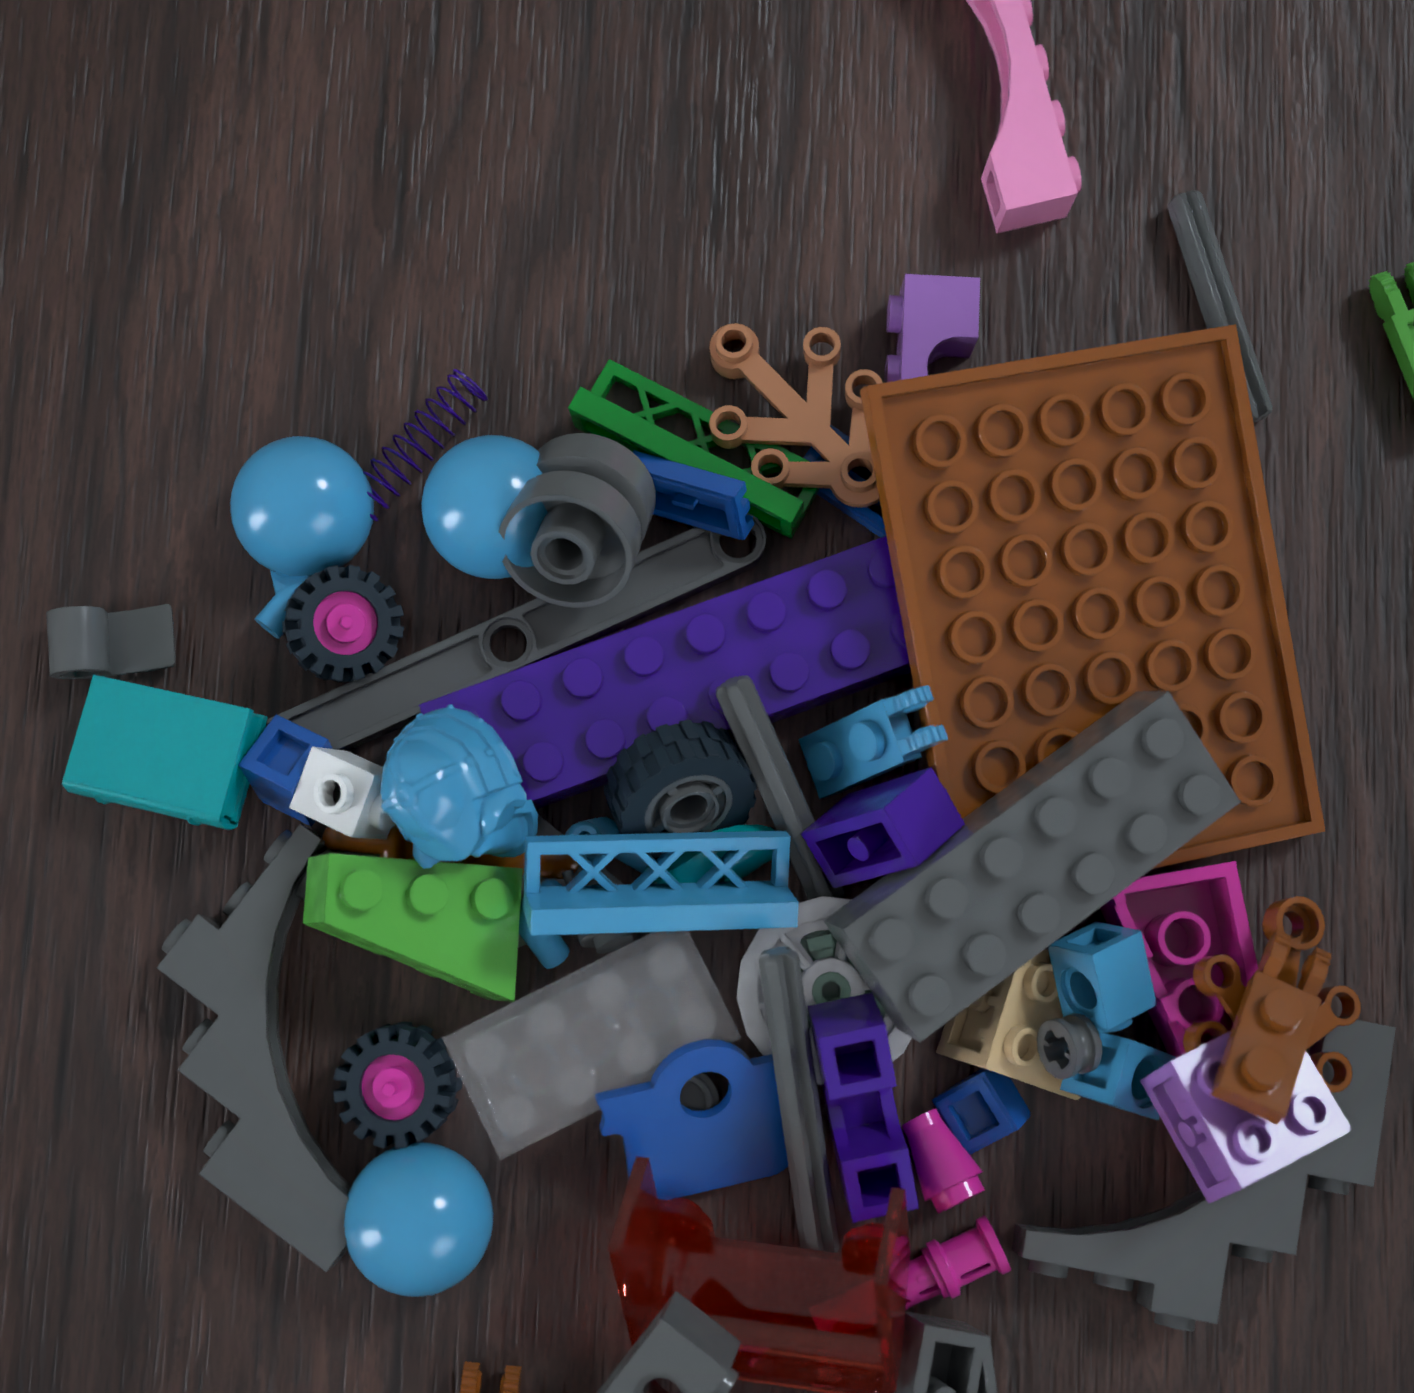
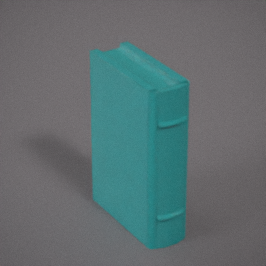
(162, 752)

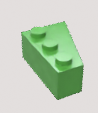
(439, 919)

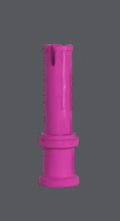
(955, 1263)

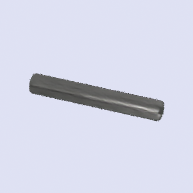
(1215, 287)
(773, 778)

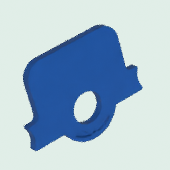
(704, 1148)

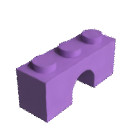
(932, 321)

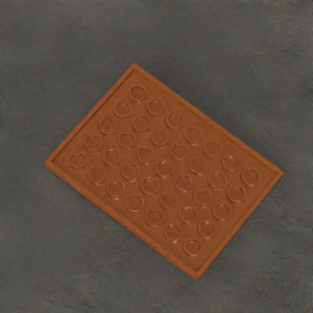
(1090, 541)

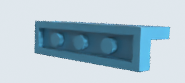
(659, 906)

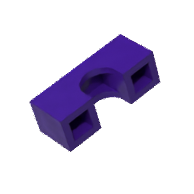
(861, 1105)

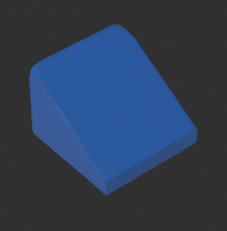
(982, 1109)

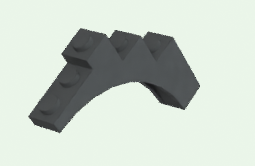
(234, 969)
(1185, 1246)

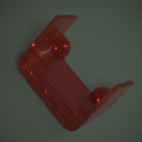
(798, 1311)

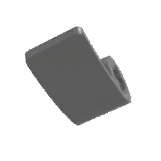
(109, 644)

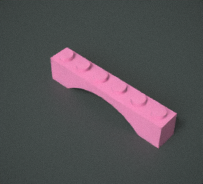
(1028, 167)

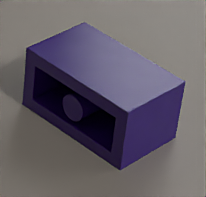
(883, 828)

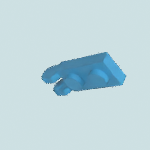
(869, 743)

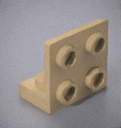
(1003, 1026)

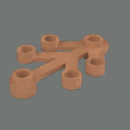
(802, 422)

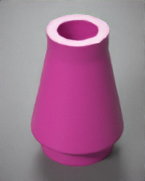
(941, 1162)

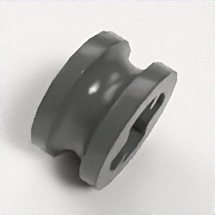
(1069, 1046)

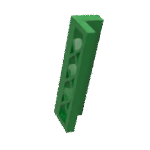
(639, 433)

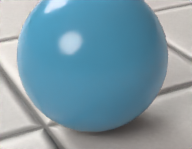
(469, 499)
(301, 506)
(418, 1219)

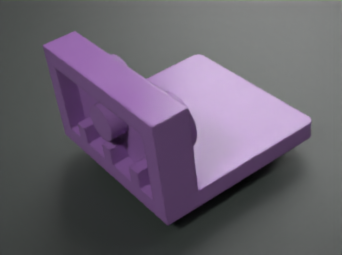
(1229, 1145)

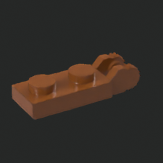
(1271, 1033)

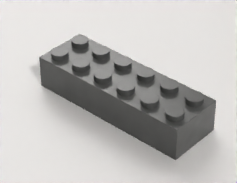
(1033, 862)

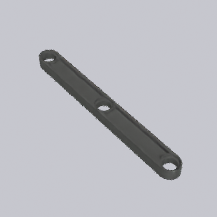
(393, 694)

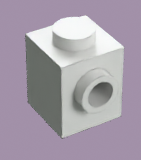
(342, 794)

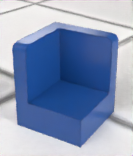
(277, 763)

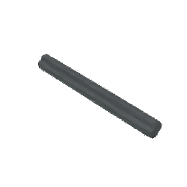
(798, 1098)

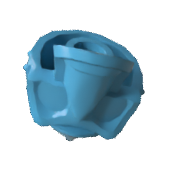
(455, 789)

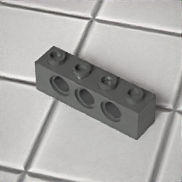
(681, 1347)

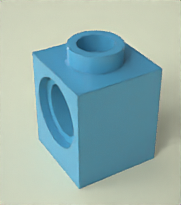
(1103, 975)
(1119, 1075)

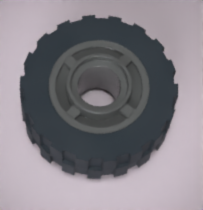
(680, 782)

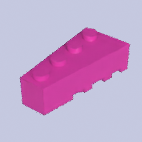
(1181, 921)

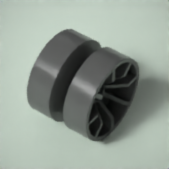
(595, 520)

